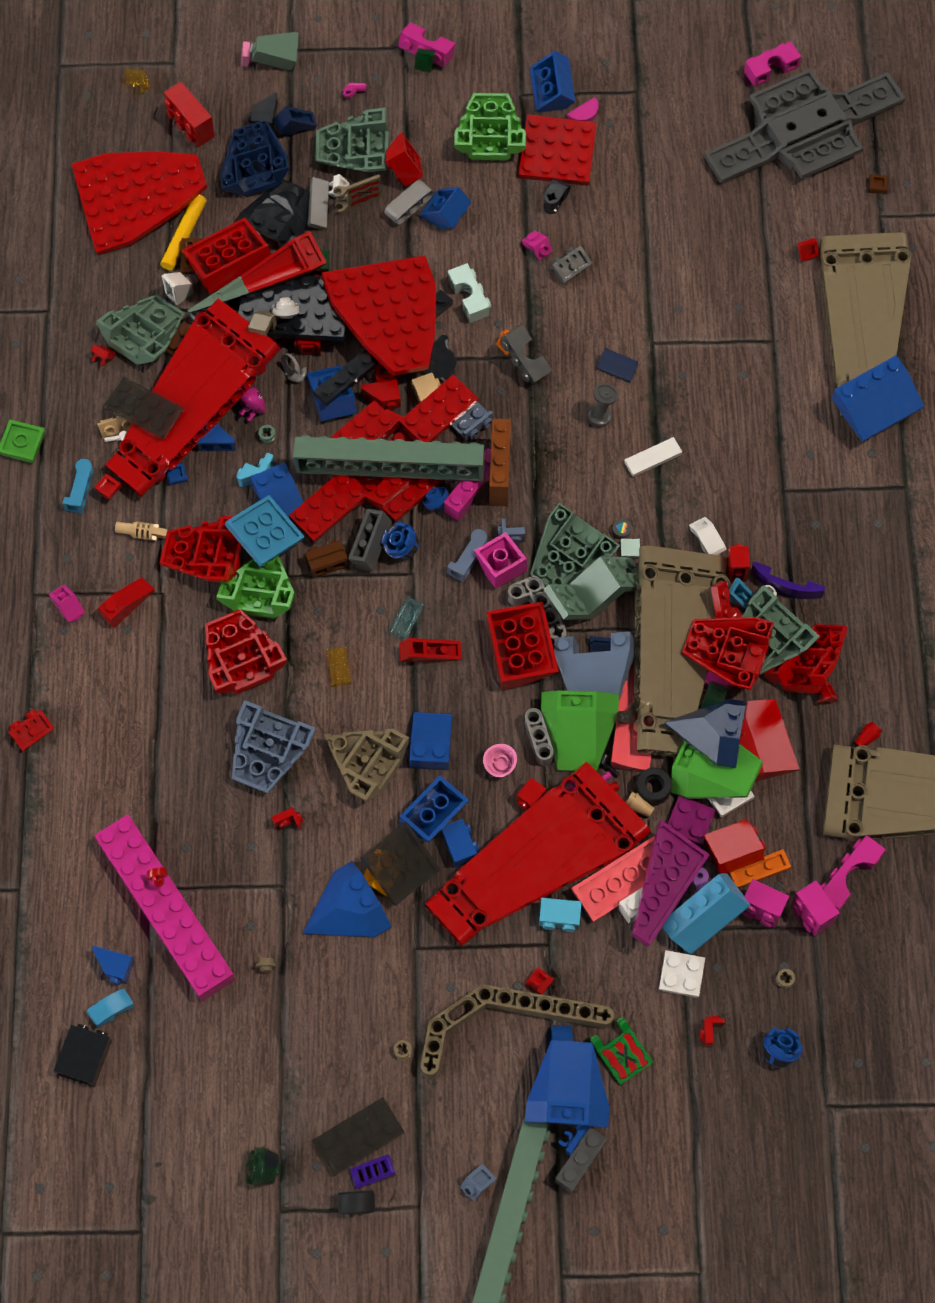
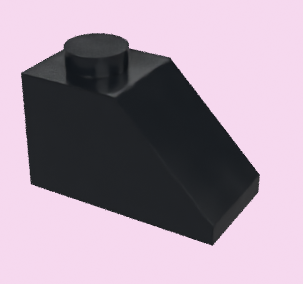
(265, 110)

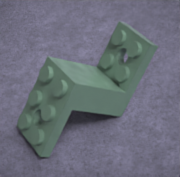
(594, 588)

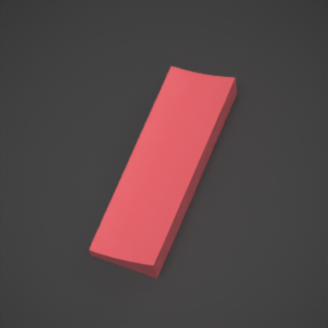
(625, 739)

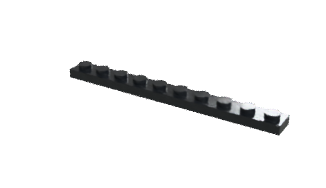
(363, 364)

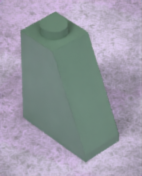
(276, 50)

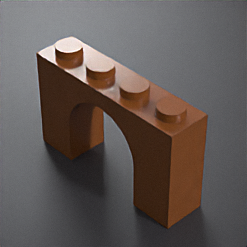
(500, 462)

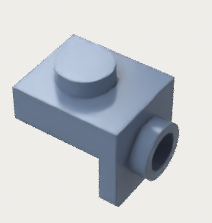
(516, 534)

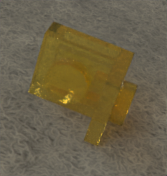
(137, 77)

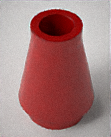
(868, 734)

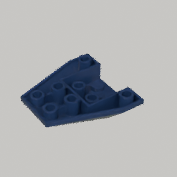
(253, 160)

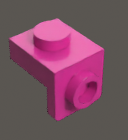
(538, 243)

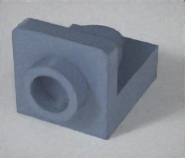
(477, 1182)

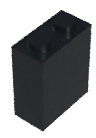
(83, 1055)

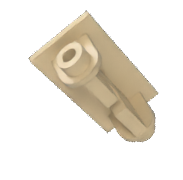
(113, 426)

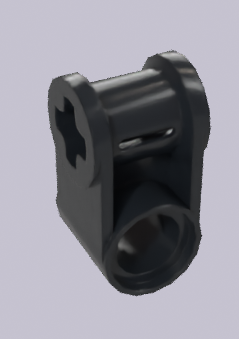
(555, 196)

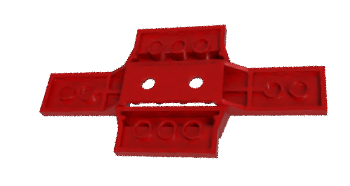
(388, 494)

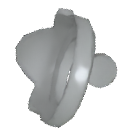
(293, 375)

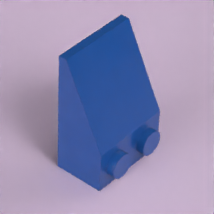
(342, 406)
(280, 486)
(430, 741)

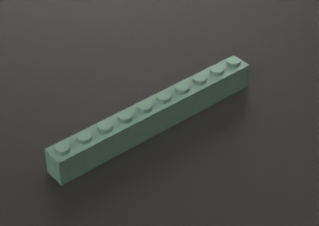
(511, 1213)

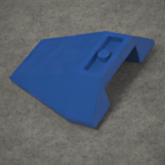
(569, 1087)

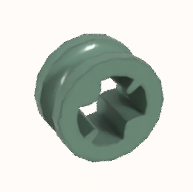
(264, 428)

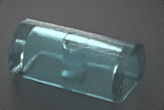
(406, 618)

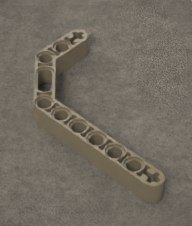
(512, 1006)

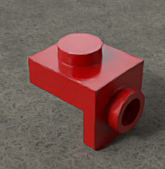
(706, 1033)

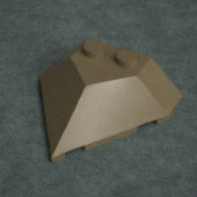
(368, 759)

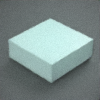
(630, 548)

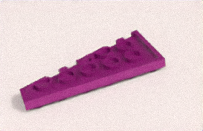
(669, 873)

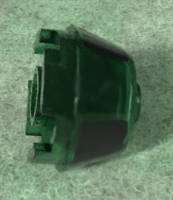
(263, 1167)

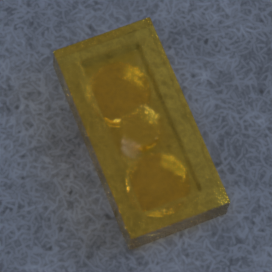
(339, 666)

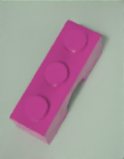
(413, 38)
(783, 56)

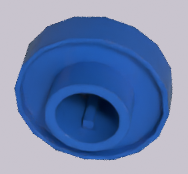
(435, 498)

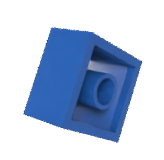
(446, 207)

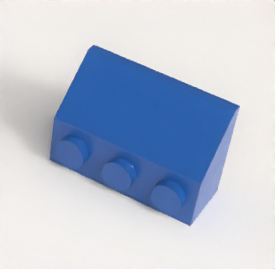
(552, 83)
(433, 809)

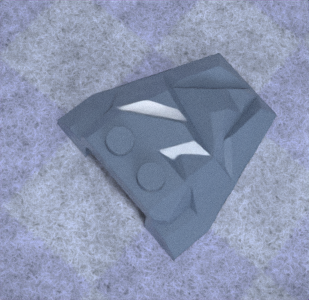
(266, 746)

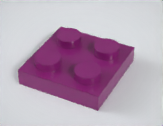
(691, 819)

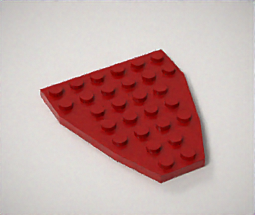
(135, 193)
(388, 310)

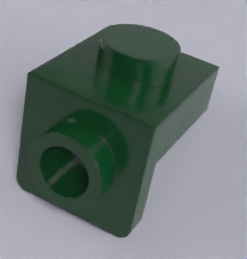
(424, 60)

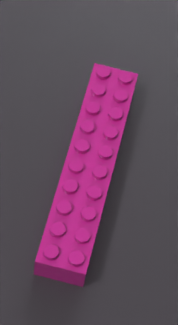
(165, 909)

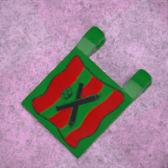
(624, 1054)

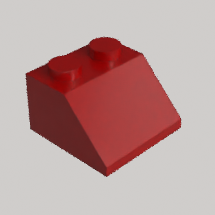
(404, 160)

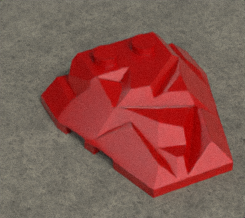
(203, 551)
(240, 653)
(813, 667)

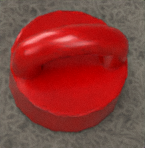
(157, 873)

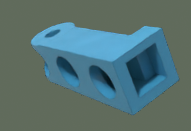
(80, 488)

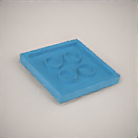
(264, 530)

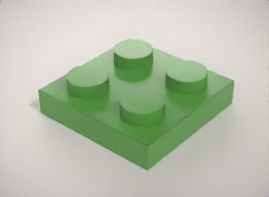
(21, 441)

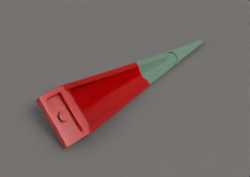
(290, 261)

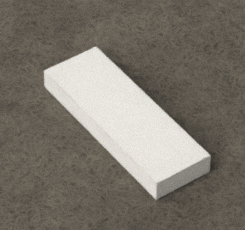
(653, 457)

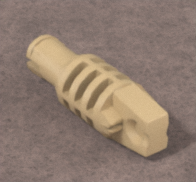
(141, 530)

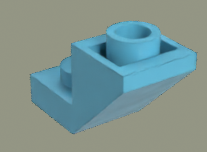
(249, 470)

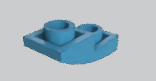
(107, 1008)

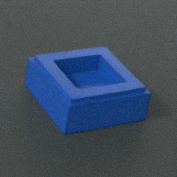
(177, 475)

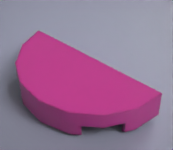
(585, 112)

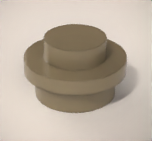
(265, 965)

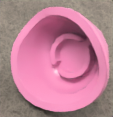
(500, 760)

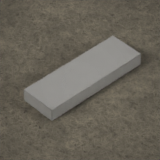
(318, 203)

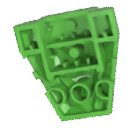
(490, 128)

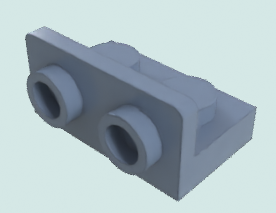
(472, 422)

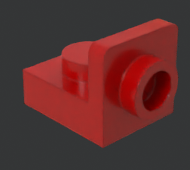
(285, 818)

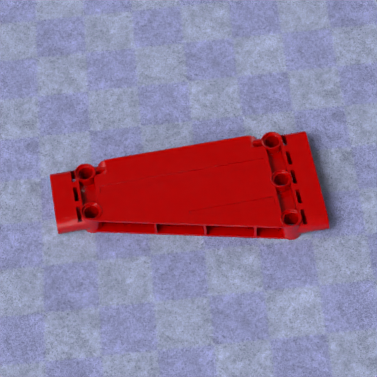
(206, 382)
(540, 854)

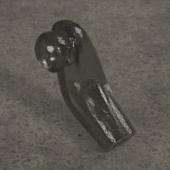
(628, 715)

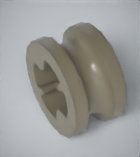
(781, 983)
(409, 1050)

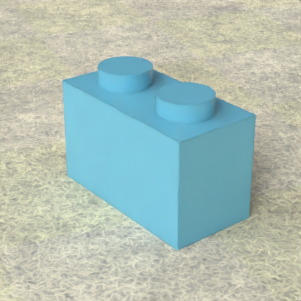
(560, 914)

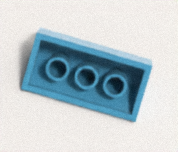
(705, 913)

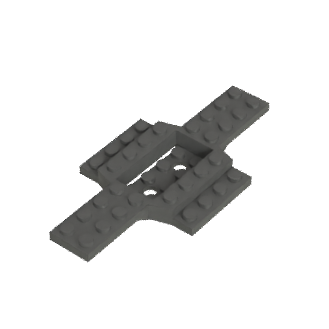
(797, 103)

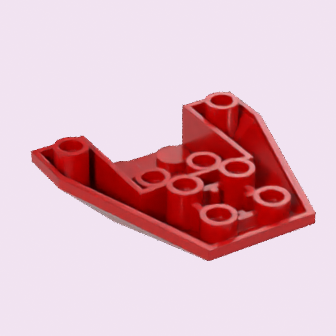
(730, 647)

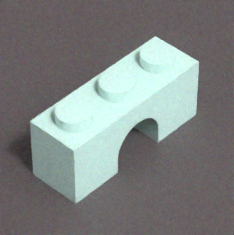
(464, 280)

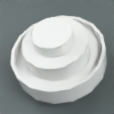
(285, 308)

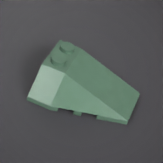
(142, 329)
(788, 635)

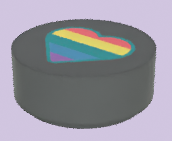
(621, 528)

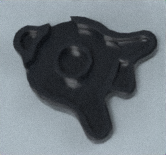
(442, 360)

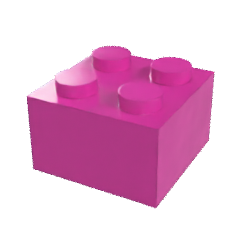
(765, 903)
(814, 908)

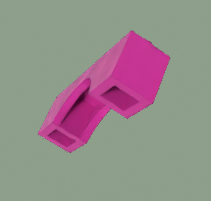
(462, 496)
(865, 855)

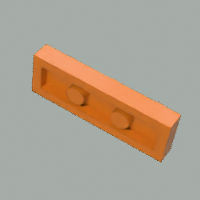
(770, 866)

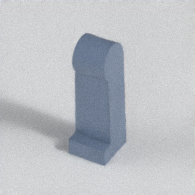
(468, 558)

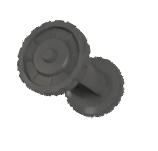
(604, 395)

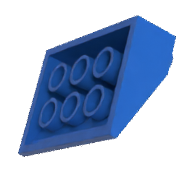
(878, 398)

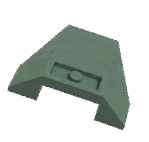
(568, 547)

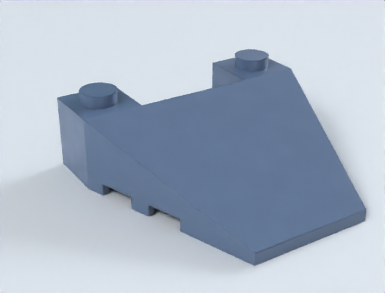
(596, 670)

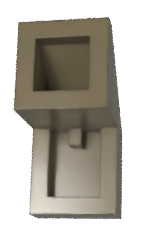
(262, 322)

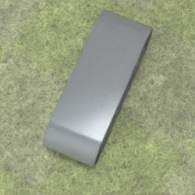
(409, 202)
(542, 745)

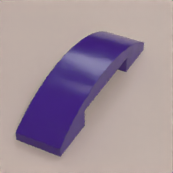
(810, 591)

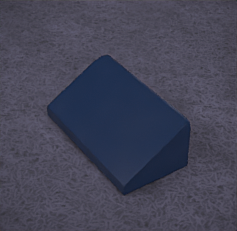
(617, 365)

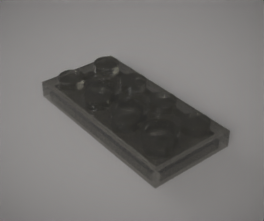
(143, 408)
(358, 1136)

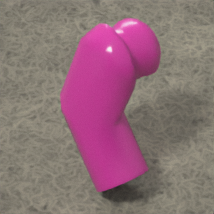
(353, 88)

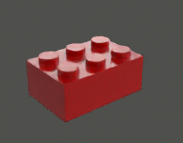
(189, 114)

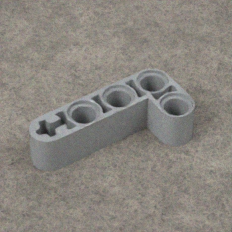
(534, 596)

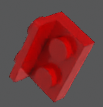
(30, 729)

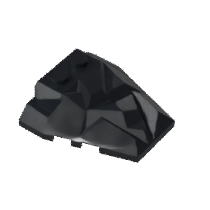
(279, 212)

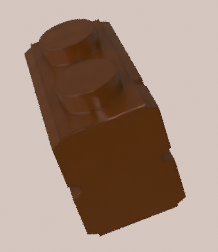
(326, 558)

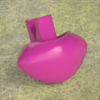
(252, 403)

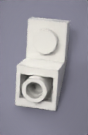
(708, 536)

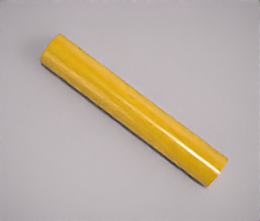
(183, 231)

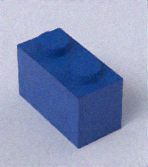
(459, 843)

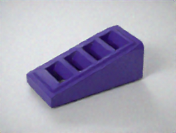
(383, 1176)

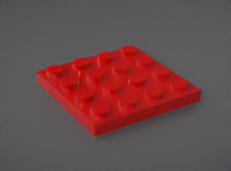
(558, 150)

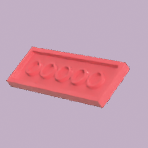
(614, 882)

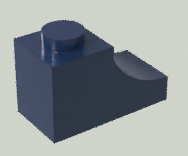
(294, 120)

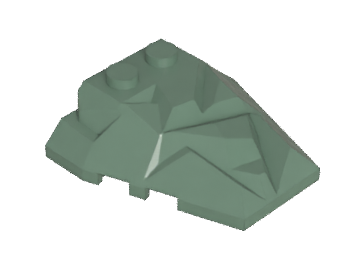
(355, 143)

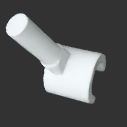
(118, 437)

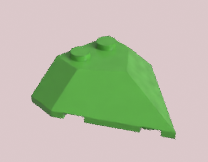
(258, 590)

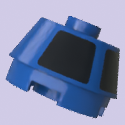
(400, 541)
(782, 1047)

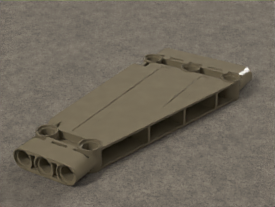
(863, 299)
(665, 608)
(894, 790)

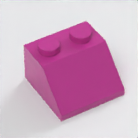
(501, 560)

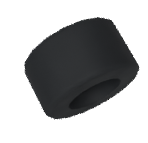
(658, 775)
(356, 1202)

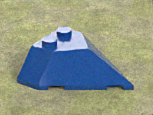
(348, 907)

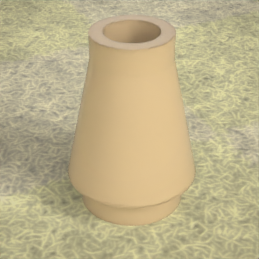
(639, 804)

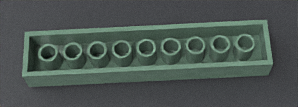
(389, 458)

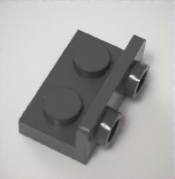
(570, 264)

